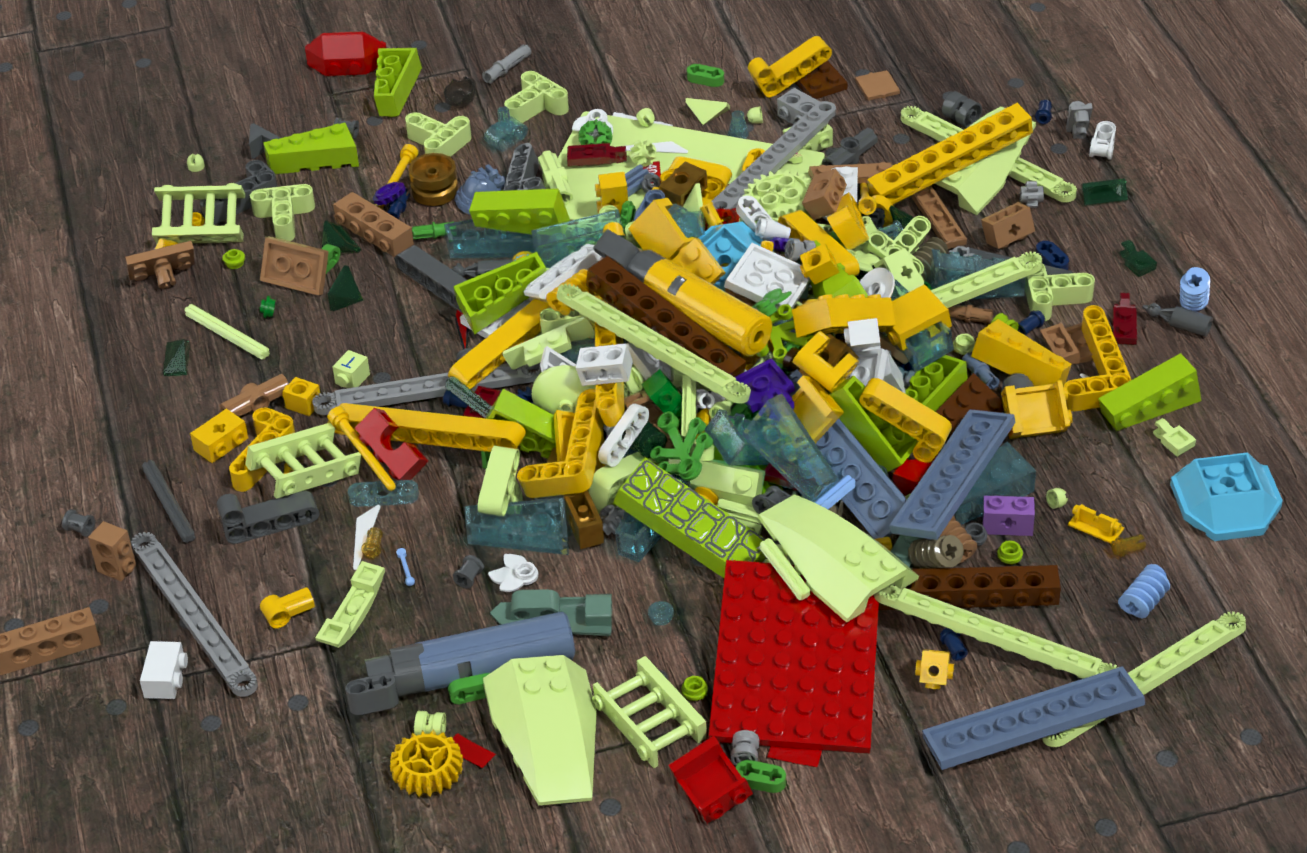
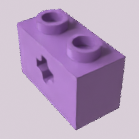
(1008, 515)

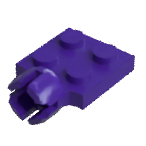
(765, 383)

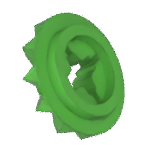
(589, 128)
(627, 213)

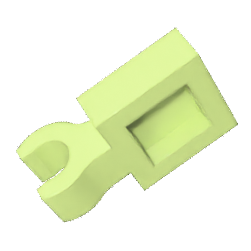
(1174, 439)

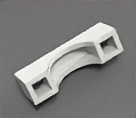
(862, 335)

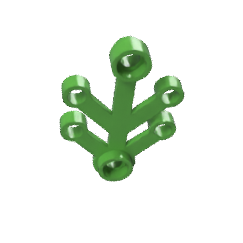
(689, 467)

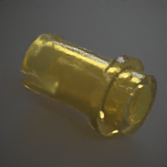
(1127, 545)
(371, 547)

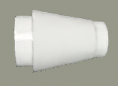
(768, 228)

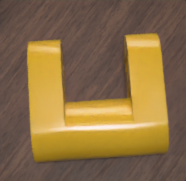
(819, 369)

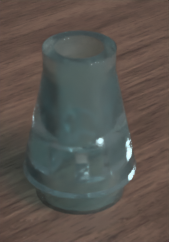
(738, 125)

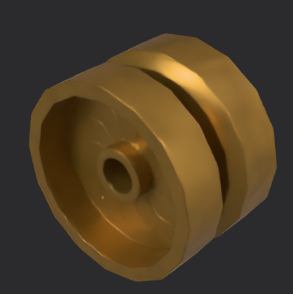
(433, 179)

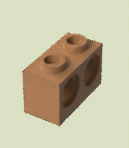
(112, 551)

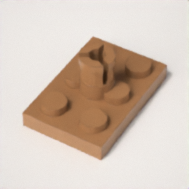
(161, 263)
(294, 265)

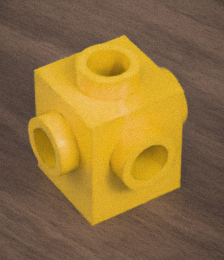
(934, 658)

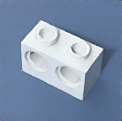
(604, 364)

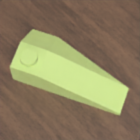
(728, 481)

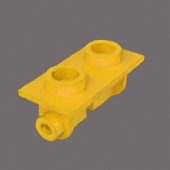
(1099, 526)

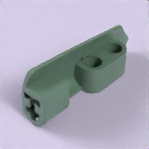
(586, 614)

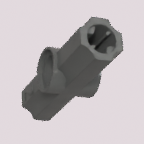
(851, 148)

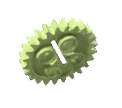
(779, 192)

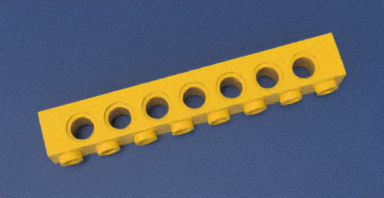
(952, 154)

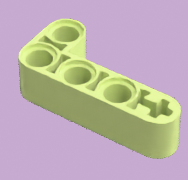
(610, 479)

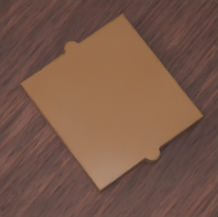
(877, 85)

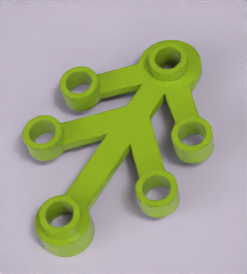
(782, 332)

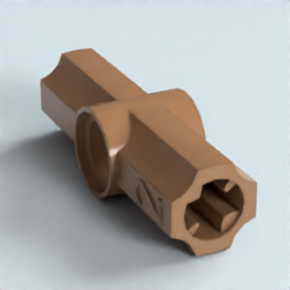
(255, 396)

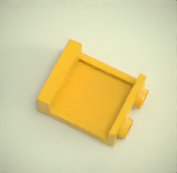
(659, 231)
(914, 314)
(815, 407)
(1037, 409)

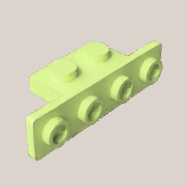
(557, 339)

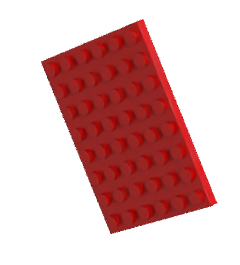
(791, 666)

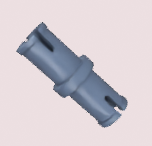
(981, 370)

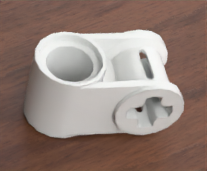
(1103, 140)

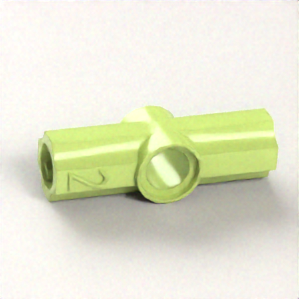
(555, 175)

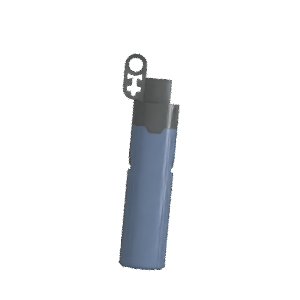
(442, 660)

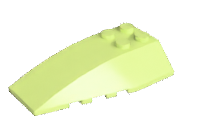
(985, 178)
(833, 555)
(547, 724)

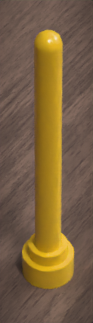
(407, 155)
(866, 204)
(339, 418)

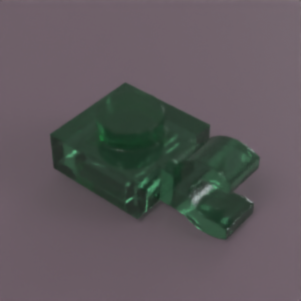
(1138, 262)

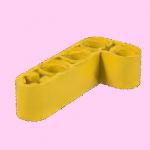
(790, 68)
(848, 223)
(909, 416)
(268, 425)

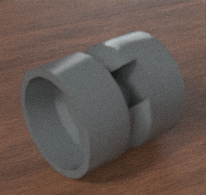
(961, 109)

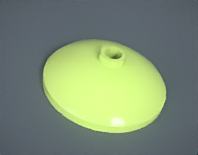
(558, 389)

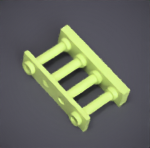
(199, 234)
(298, 444)
(661, 692)

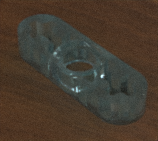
(366, 488)

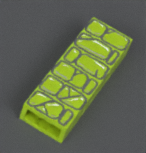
(687, 518)

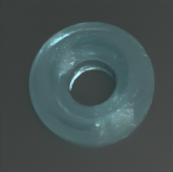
(660, 613)

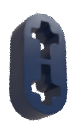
(1055, 258)

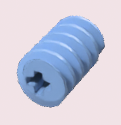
(1194, 289)
(1145, 591)

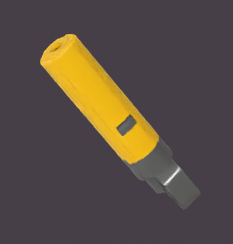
(704, 303)

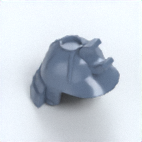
(477, 183)

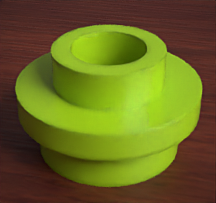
(234, 258)
(1010, 552)
(694, 688)

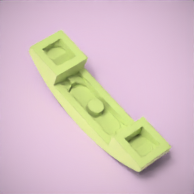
(354, 607)

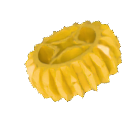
(426, 763)

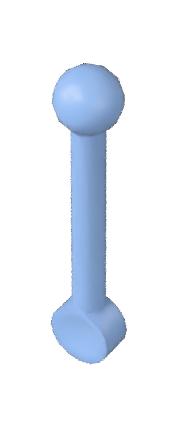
(401, 553)

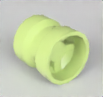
(428, 722)

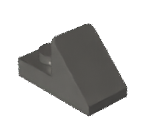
(257, 137)

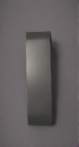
(523, 170)
(258, 177)
(265, 517)

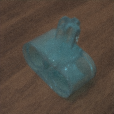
(506, 131)
(690, 223)

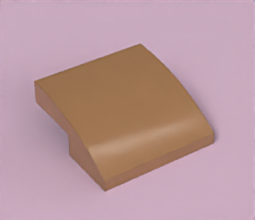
(1067, 343)

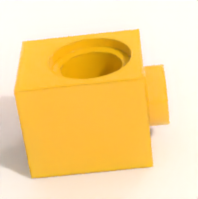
(818, 264)
(299, 396)

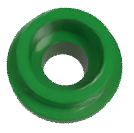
(267, 307)

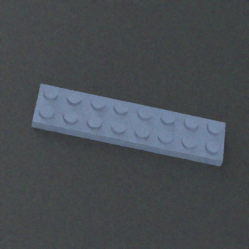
(952, 474)
(875, 497)
(1033, 717)

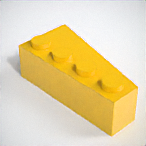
(833, 314)
(1016, 353)

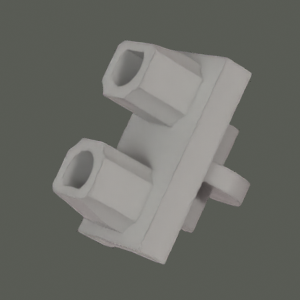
(1078, 119)

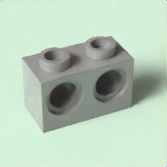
(794, 105)

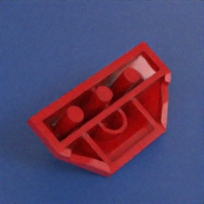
(343, 53)

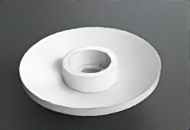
(878, 282)

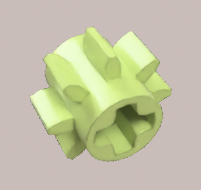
(643, 152)

